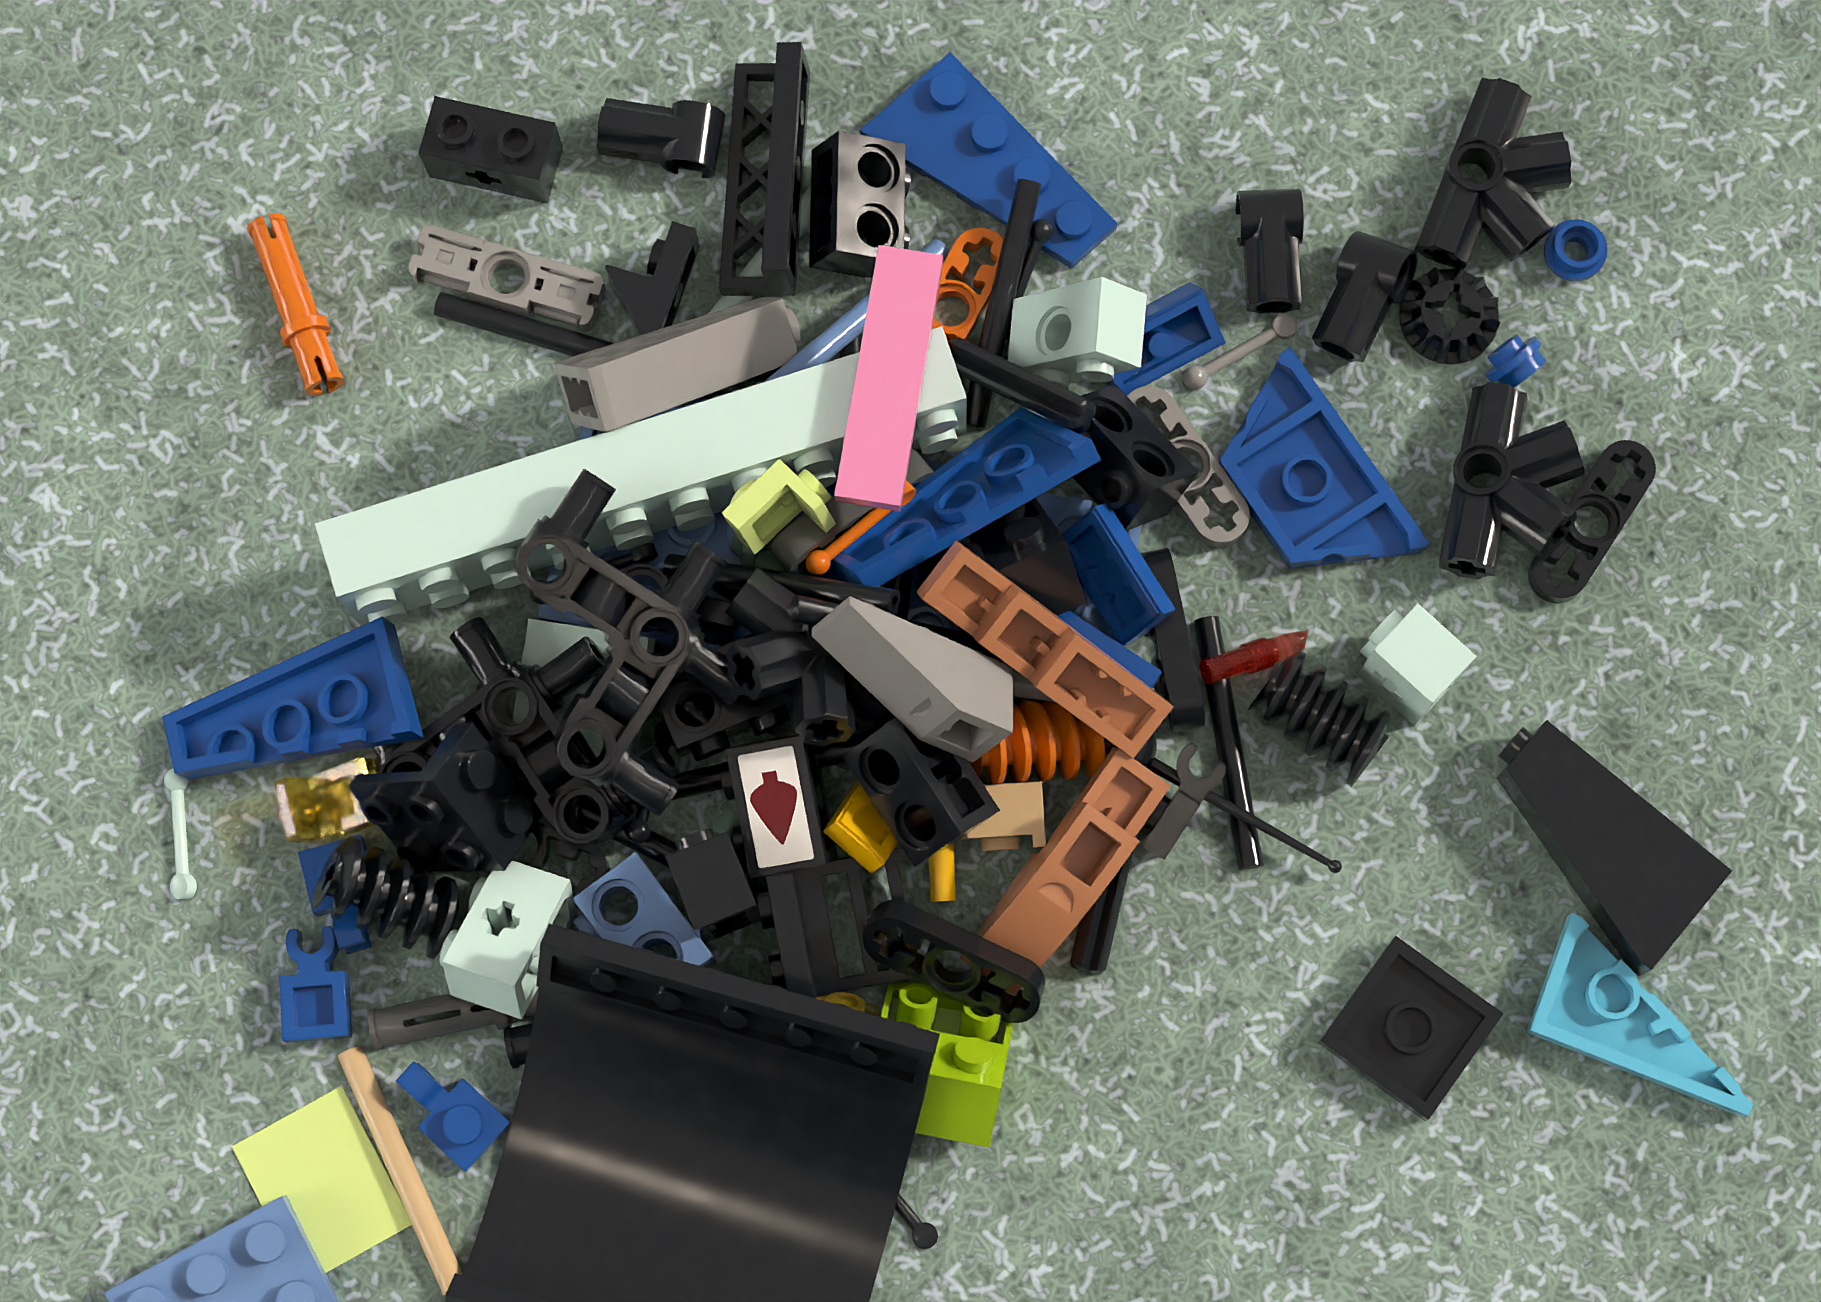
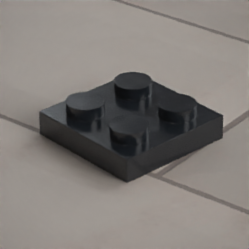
(1410, 1028)

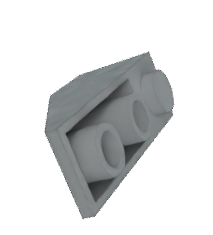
(925, 680)

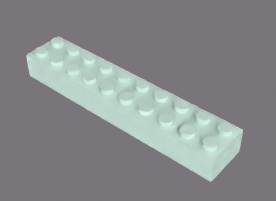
(664, 475)

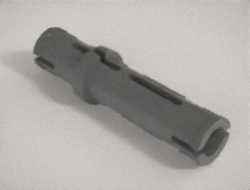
(392, 1025)

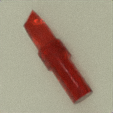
(1252, 656)

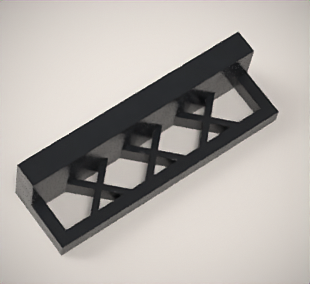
(779, 177)

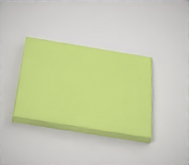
(329, 1176)

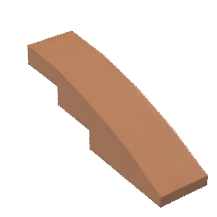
(1044, 649)

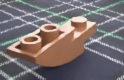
(1076, 863)

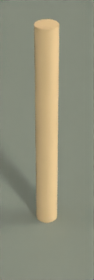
(400, 1166)

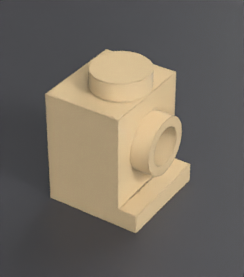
(1019, 816)

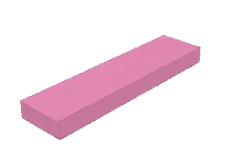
(889, 378)

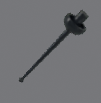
(1147, 758)

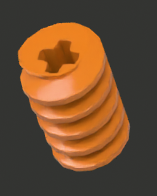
(1042, 738)

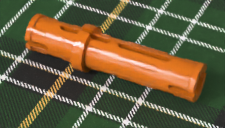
(303, 327)

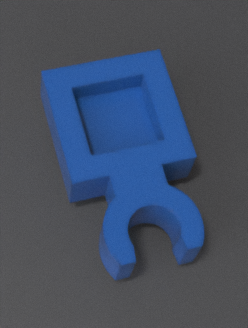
(315, 1000)

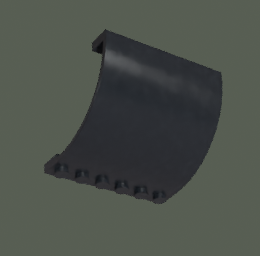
(695, 1138)

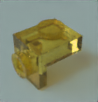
(322, 805)

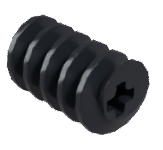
(1323, 716)
(389, 893)

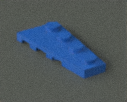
(980, 150)
(968, 492)
(309, 706)

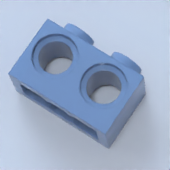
(655, 921)

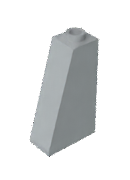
(677, 363)

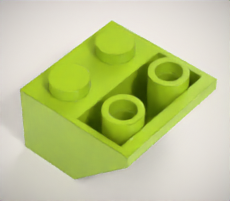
(966, 1065)

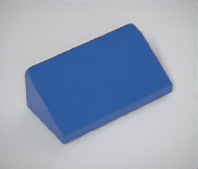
(1169, 330)

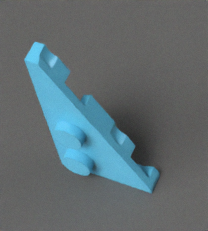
(1604, 1013)

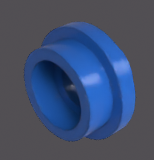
(1583, 233)
(1515, 360)

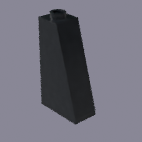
(1613, 847)

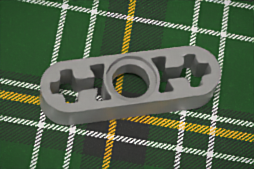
(1191, 442)

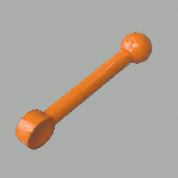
(819, 560)

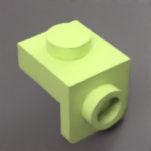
(772, 501)

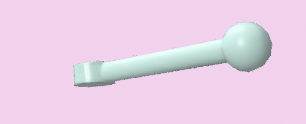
(182, 884)

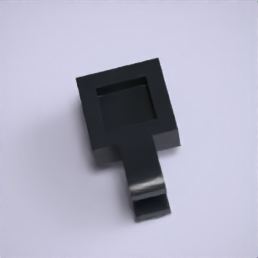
(1175, 813)

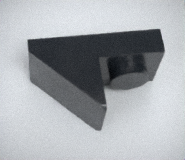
(655, 300)

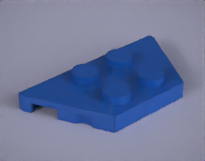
(1312, 479)

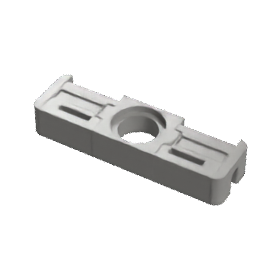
(469, 262)

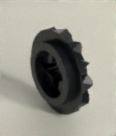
(1425, 327)

